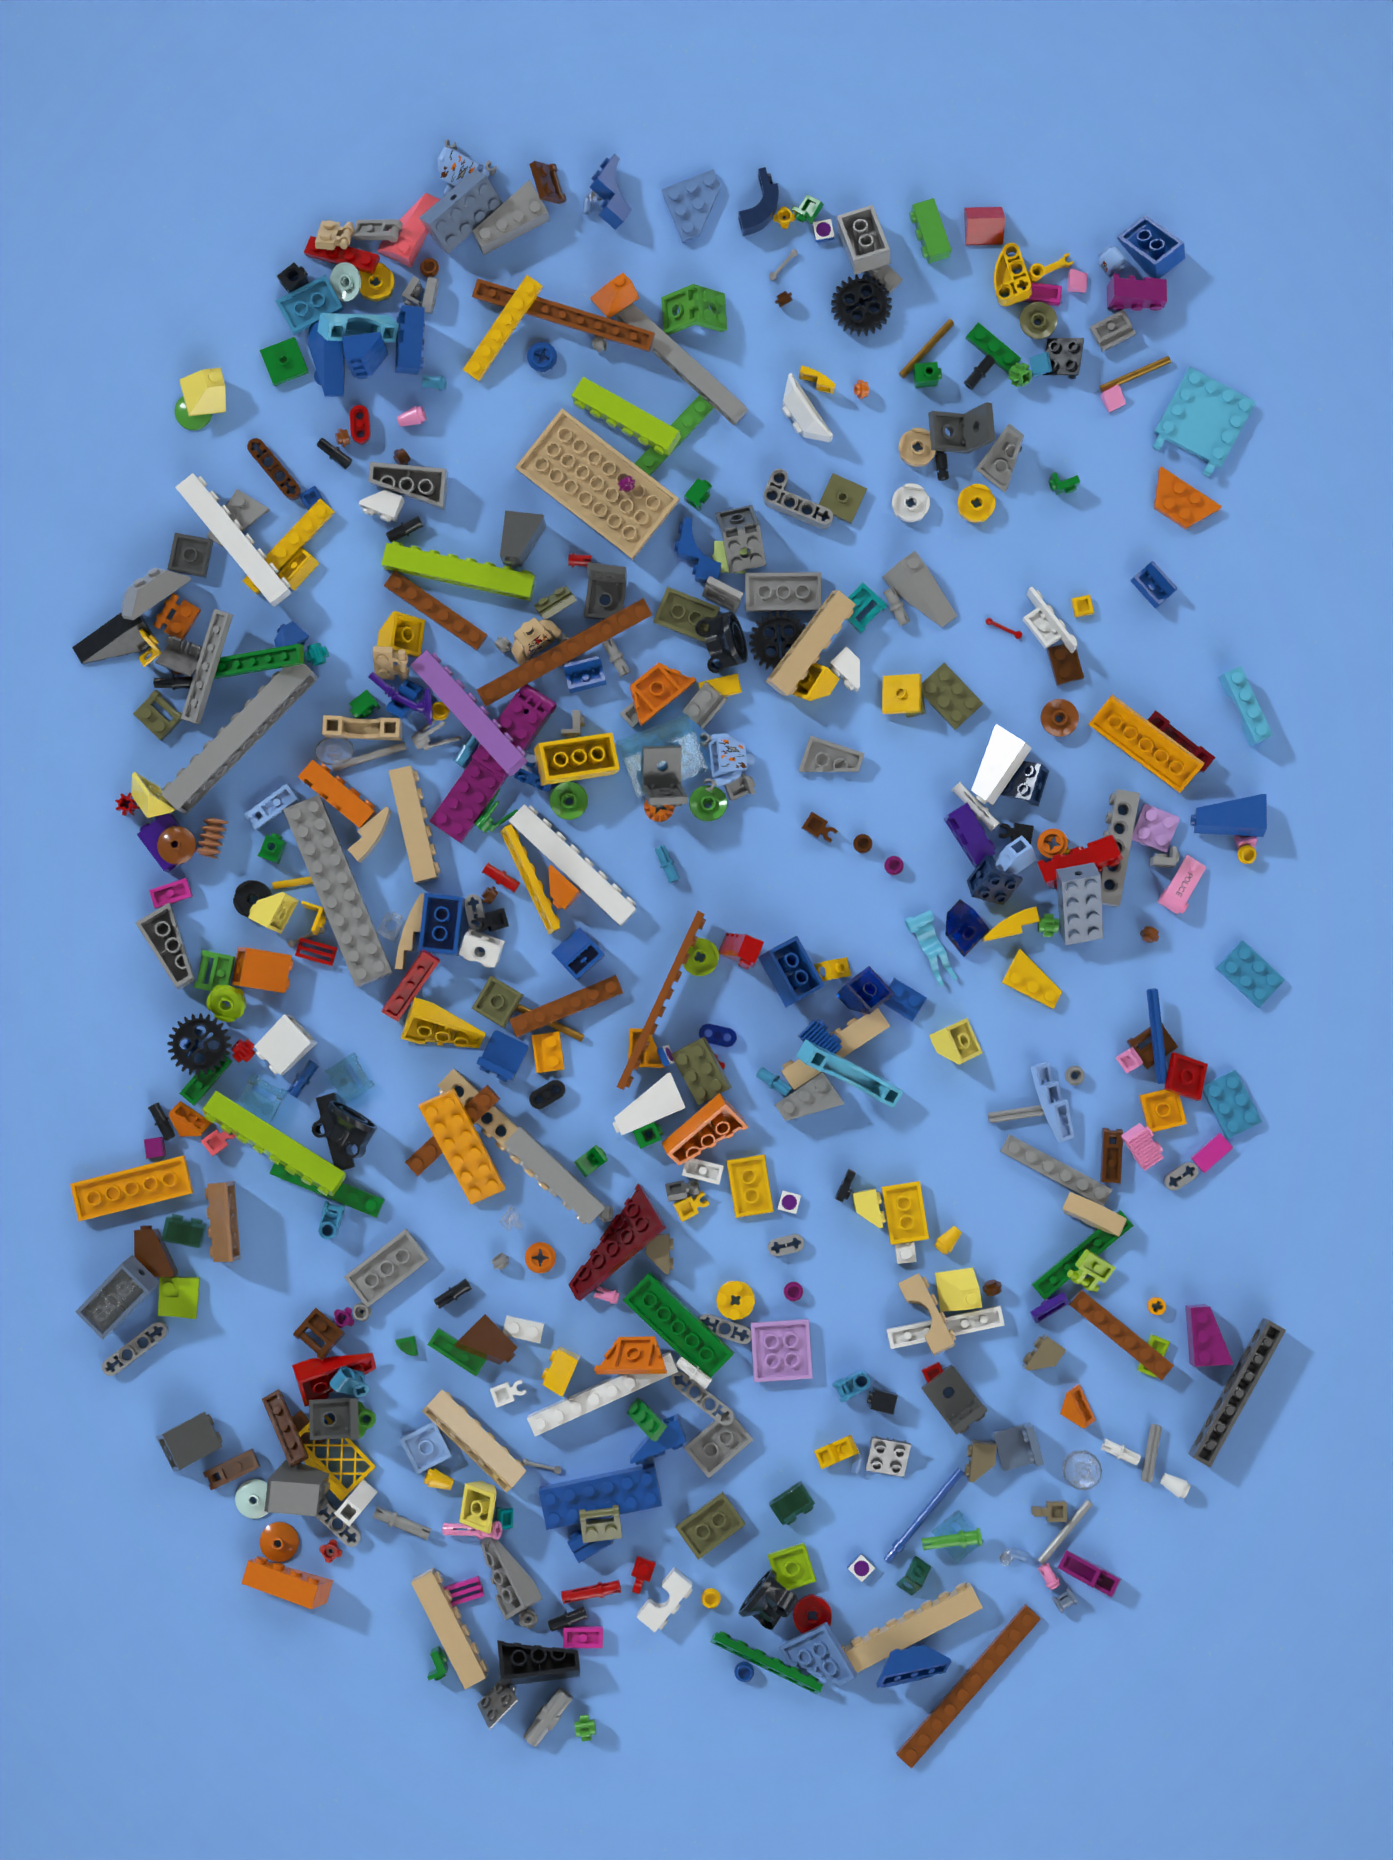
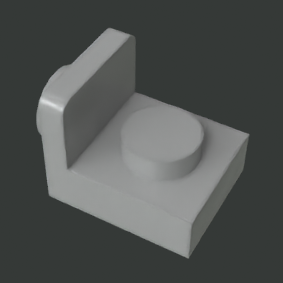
(411, 291)
(1162, 860)

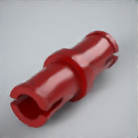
(501, 877)

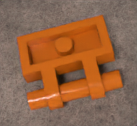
(182, 619)

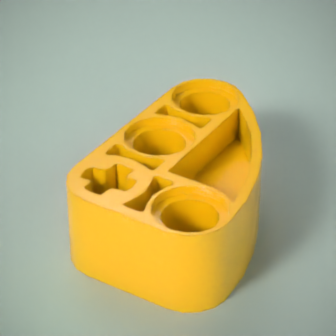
(1006, 281)

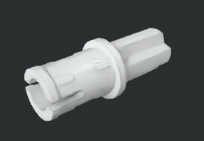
(694, 1372)
(1121, 1452)

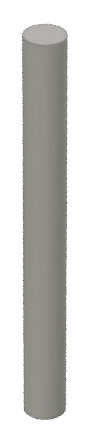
(370, 756)
(1064, 1532)

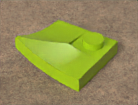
(178, 1296)

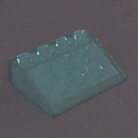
(673, 732)

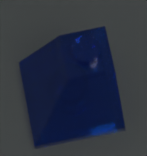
(964, 927)
(865, 992)

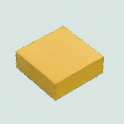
(1082, 606)

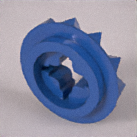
(537, 349)

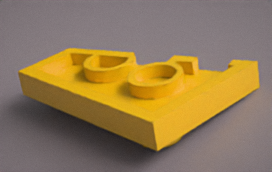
(1029, 980)

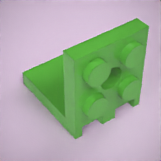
(694, 309)

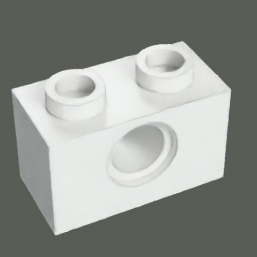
(492, 946)

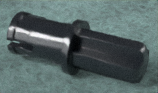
(979, 372)
(334, 453)
(404, 529)
(174, 682)
(161, 1121)
(453, 1293)
(567, 1619)

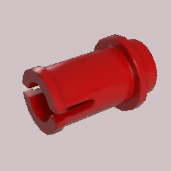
(578, 560)

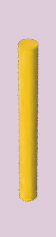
(292, 882)

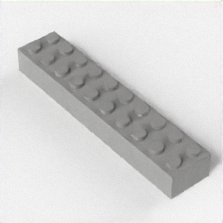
(238, 736)
(338, 891)

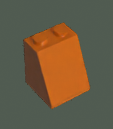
(262, 970)

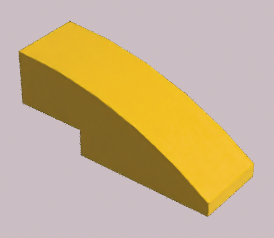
(1012, 924)

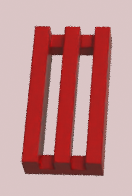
(331, 956)

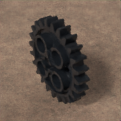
(869, 319)
(762, 642)
(187, 1031)

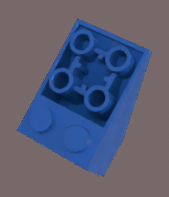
(672, 1437)

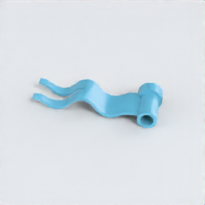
(929, 943)

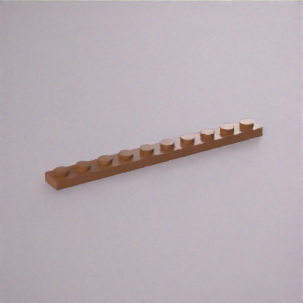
(569, 317)
(564, 652)
(658, 1008)
(968, 1686)

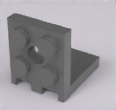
(964, 429)
(739, 531)
(605, 581)
(663, 785)
(961, 1407)
(346, 1418)

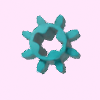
(316, 654)

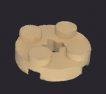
(909, 455)

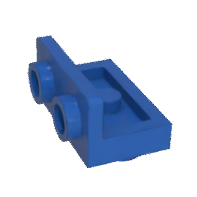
(1154, 584)
(584, 674)
(529, 773)

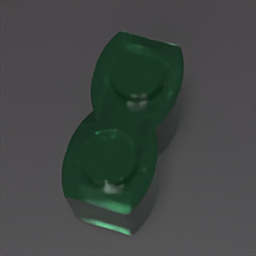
(184, 1231)
(791, 1503)

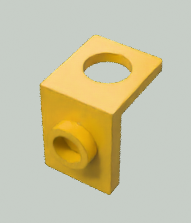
(155, 650)
(320, 919)
(834, 969)

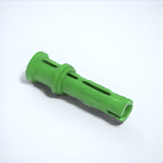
(961, 1539)

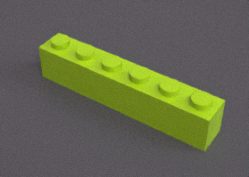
(625, 416)

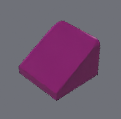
(154, 1147)

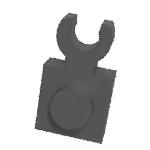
(679, 1189)

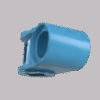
(331, 1218)
(350, 1382)
(850, 1385)

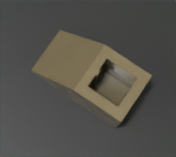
(659, 1252)
(1044, 1355)
(981, 1459)

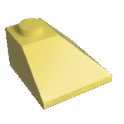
(204, 392)
(273, 911)
(956, 1042)
(958, 1290)
(478, 1505)

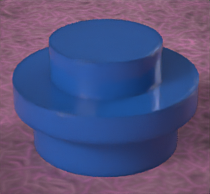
(744, 1671)

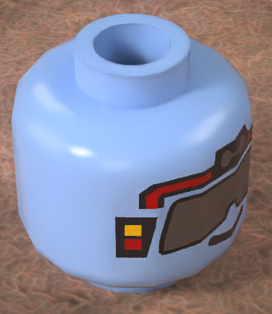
(1112, 260)

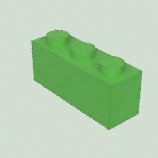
(930, 231)

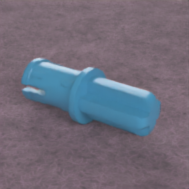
(466, 751)
(667, 863)
(774, 1081)

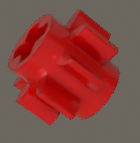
(122, 802)
(243, 1050)

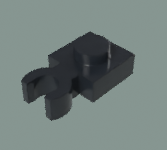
(1017, 831)
(493, 920)
(844, 1190)

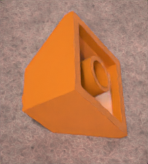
(615, 295)
(561, 890)

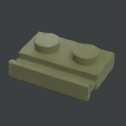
(555, 602)

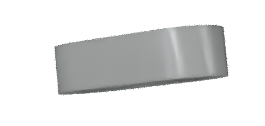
(430, 294)
(470, 913)
(1183, 1179)
(787, 1249)

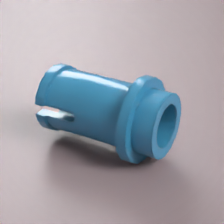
(434, 382)

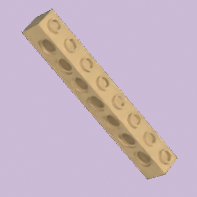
(455, 1079)

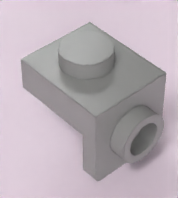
(578, 721)
(740, 787)

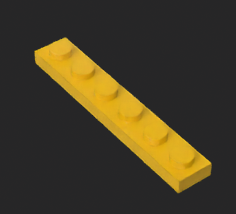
(503, 328)
(296, 538)
(530, 880)

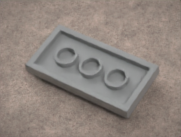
(783, 592)
(386, 1268)

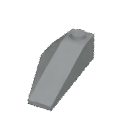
(918, 587)
(514, 1586)

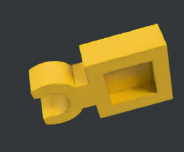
(688, 1207)

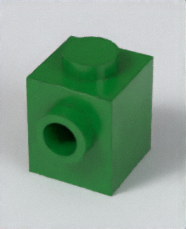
(926, 374)

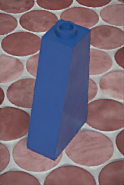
(1233, 817)

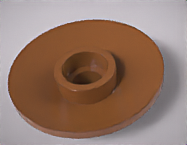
(1066, 711)
(185, 848)

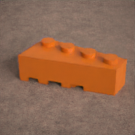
(335, 793)
(703, 1130)
(287, 1583)

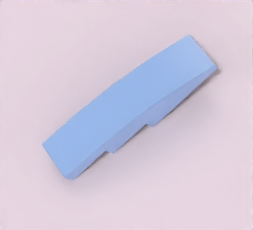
(1050, 1098)

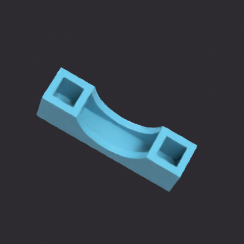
(336, 326)
(1253, 720)

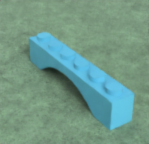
(849, 1072)

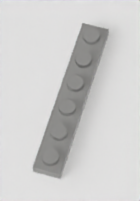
(207, 666)
(1056, 1170)

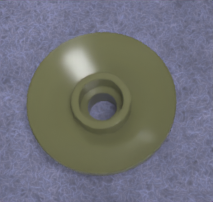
(1044, 314)

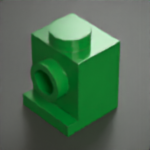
(698, 493)
(363, 705)
(275, 854)
(641, 1138)

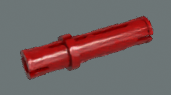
(598, 1590)

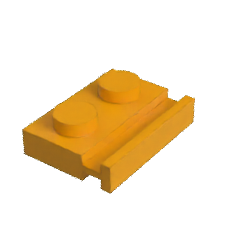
(548, 1052)

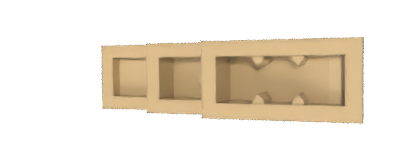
(411, 927)

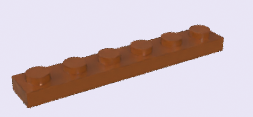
(435, 610)
(566, 1006)
(431, 1150)
(1121, 1335)

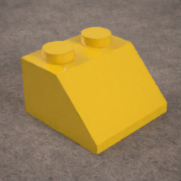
(560, 1371)

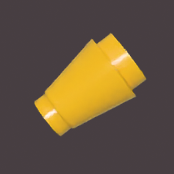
(947, 1241)
(437, 1479)

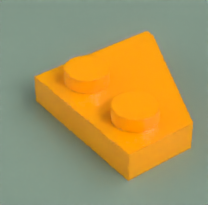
(650, 1057)

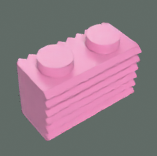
(1142, 1146)

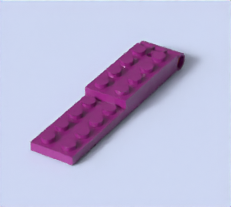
(483, 774)

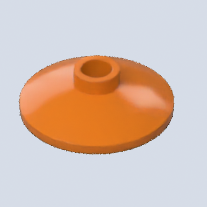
(286, 1535)

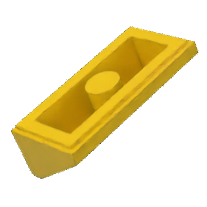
(298, 568)

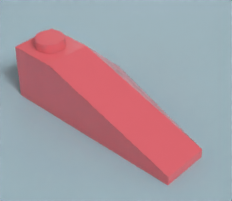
(411, 235)

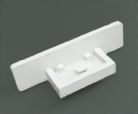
(1046, 625)

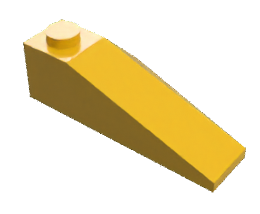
(434, 1024)

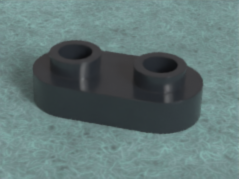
(547, 1094)

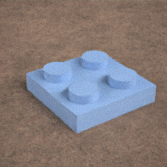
(426, 1447)

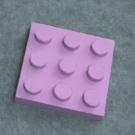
(781, 1350)

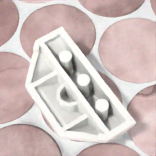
(803, 413)

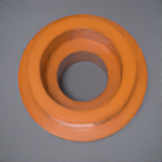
(861, 389)

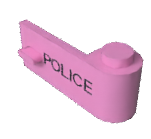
(1182, 885)

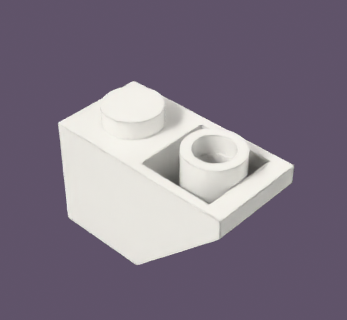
(384, 503)
(847, 666)
(356, 1502)

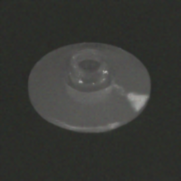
(334, 751)

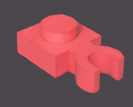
(216, 1141)

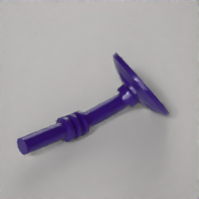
(423, 706)

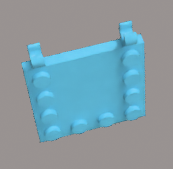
(1204, 419)

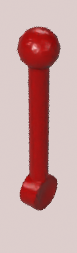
(1017, 635)

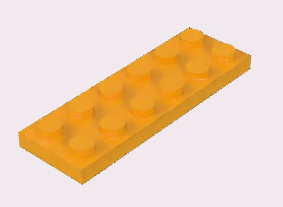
(1146, 743)
(462, 1146)
(131, 1188)

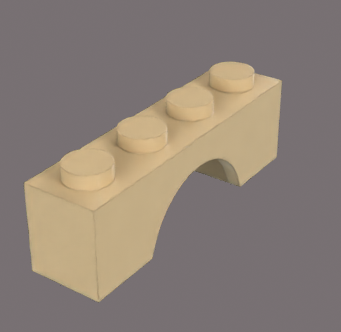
(367, 729)
(915, 1291)

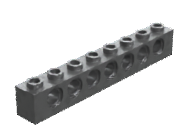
(1236, 1392)

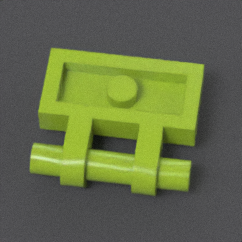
(1093, 1265)

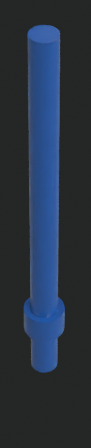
(899, 1545)

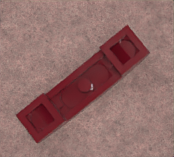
(1163, 724)

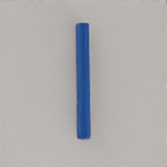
(1157, 1035)

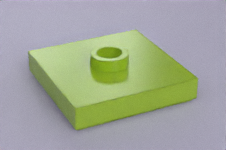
(792, 1566)

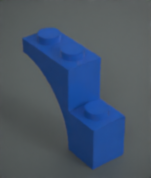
(604, 183)
(688, 550)

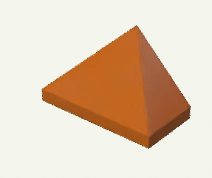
(187, 1121)
(1077, 1407)

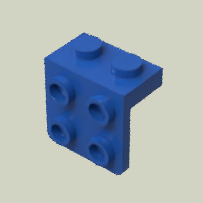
(503, 1056)

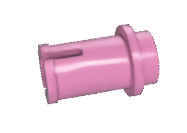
(608, 1295)
(1049, 1576)

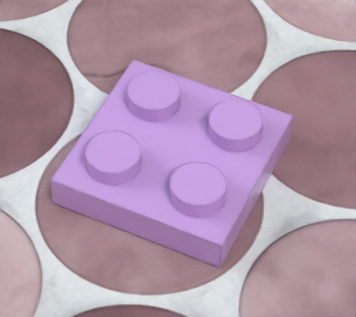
(1155, 828)

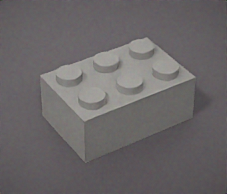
(863, 239)

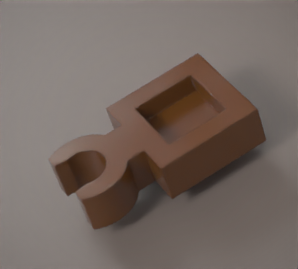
(816, 825)

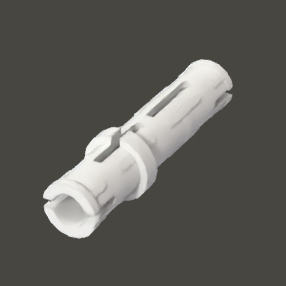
(978, 809)

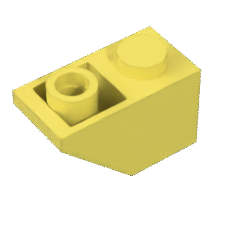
(867, 1205)

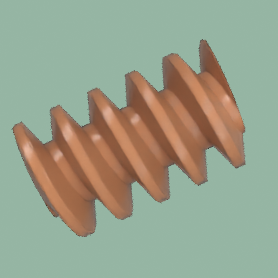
(211, 837)

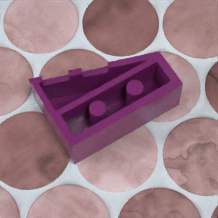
(1204, 1338)

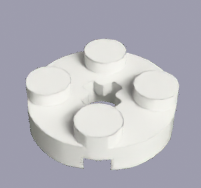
(913, 513)

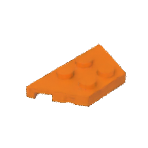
(1181, 501)
(657, 690)
(633, 1356)

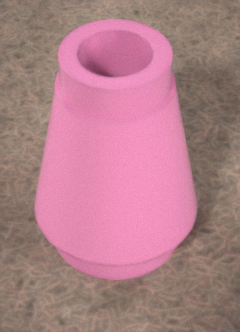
(412, 417)

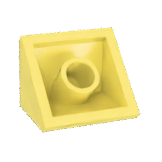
(149, 797)

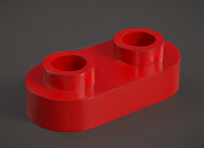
(360, 425)

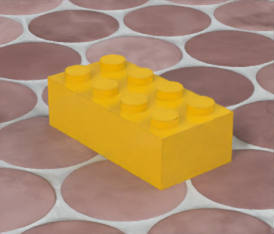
(576, 758)

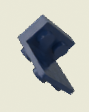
(1027, 783)
(992, 884)

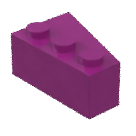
(1136, 294)

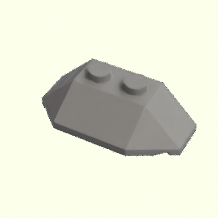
(150, 590)

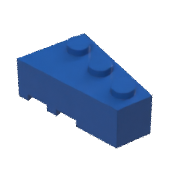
(410, 340)

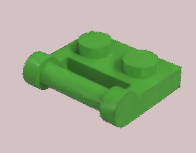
(220, 972)

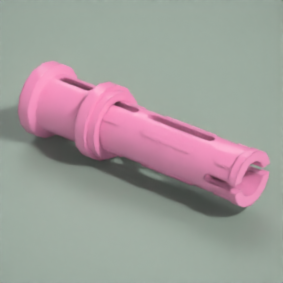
(451, 1529)

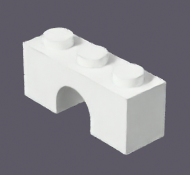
(654, 1613)

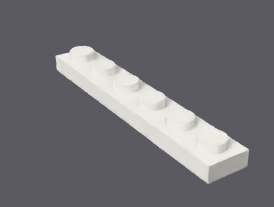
(959, 1323)

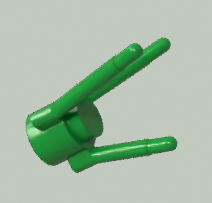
(485, 822)

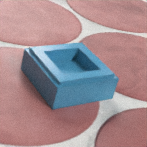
(1040, 364)

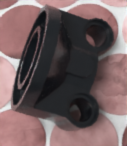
(723, 641)
(345, 1128)
(768, 1601)

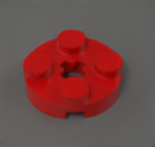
(811, 1603)

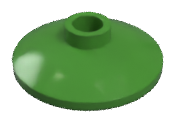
(190, 422)
(562, 793)
(715, 798)

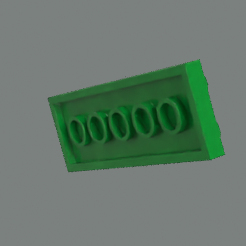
(678, 1325)

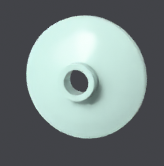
(345, 281)
(252, 1488)

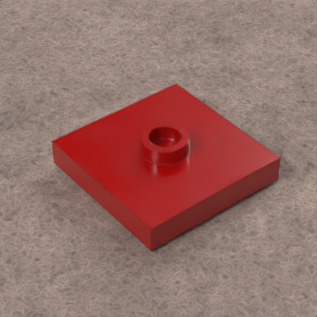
(1185, 1076)

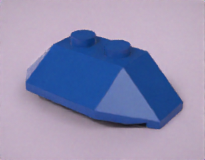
(912, 1665)

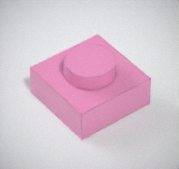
(1129, 1060)

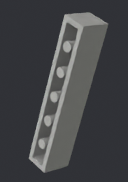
(555, 1175)

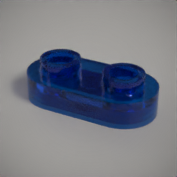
(717, 1035)

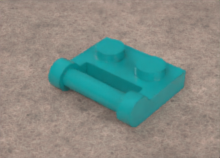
(862, 597)

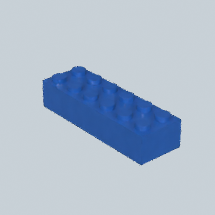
(628, 1488)

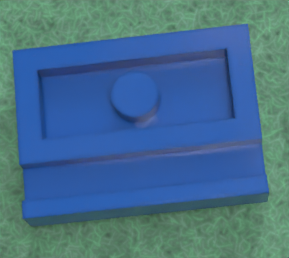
(905, 1001)

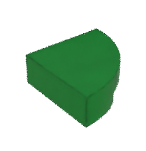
(407, 1345)

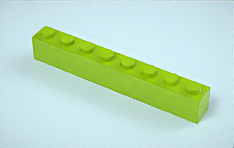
(459, 571)
(274, 1144)

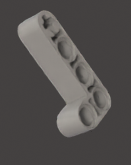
(799, 503)

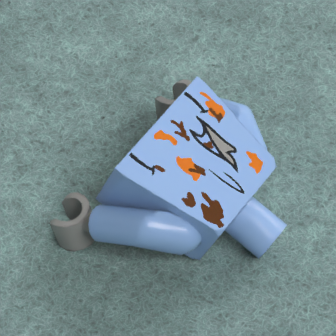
(456, 166)
(727, 758)

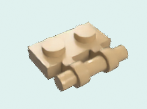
(332, 235)
(384, 663)

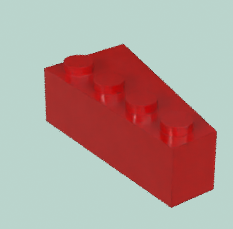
(1101, 852)
(741, 949)

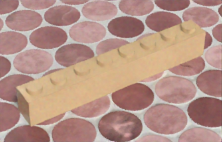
(912, 1626)

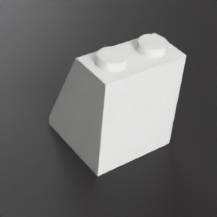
(284, 1044)

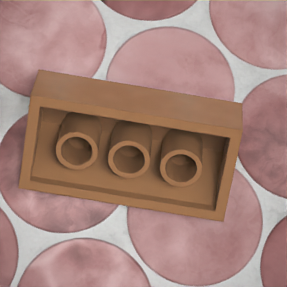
(223, 1221)

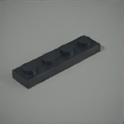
(336, 1150)

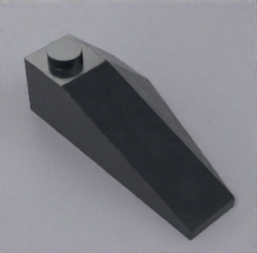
(113, 639)

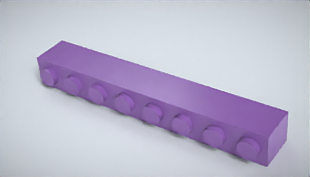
(469, 714)

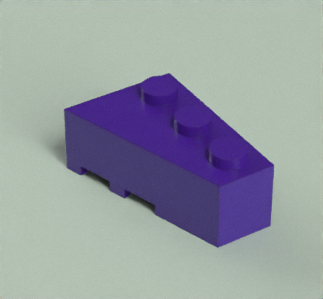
(969, 834)

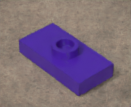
(1049, 1307)

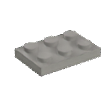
(717, 1444)

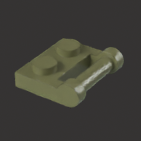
(154, 720)
(600, 1528)

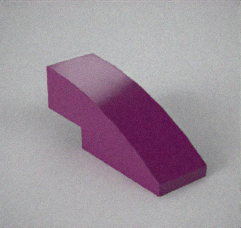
(1089, 1573)

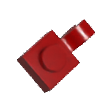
(642, 1571)

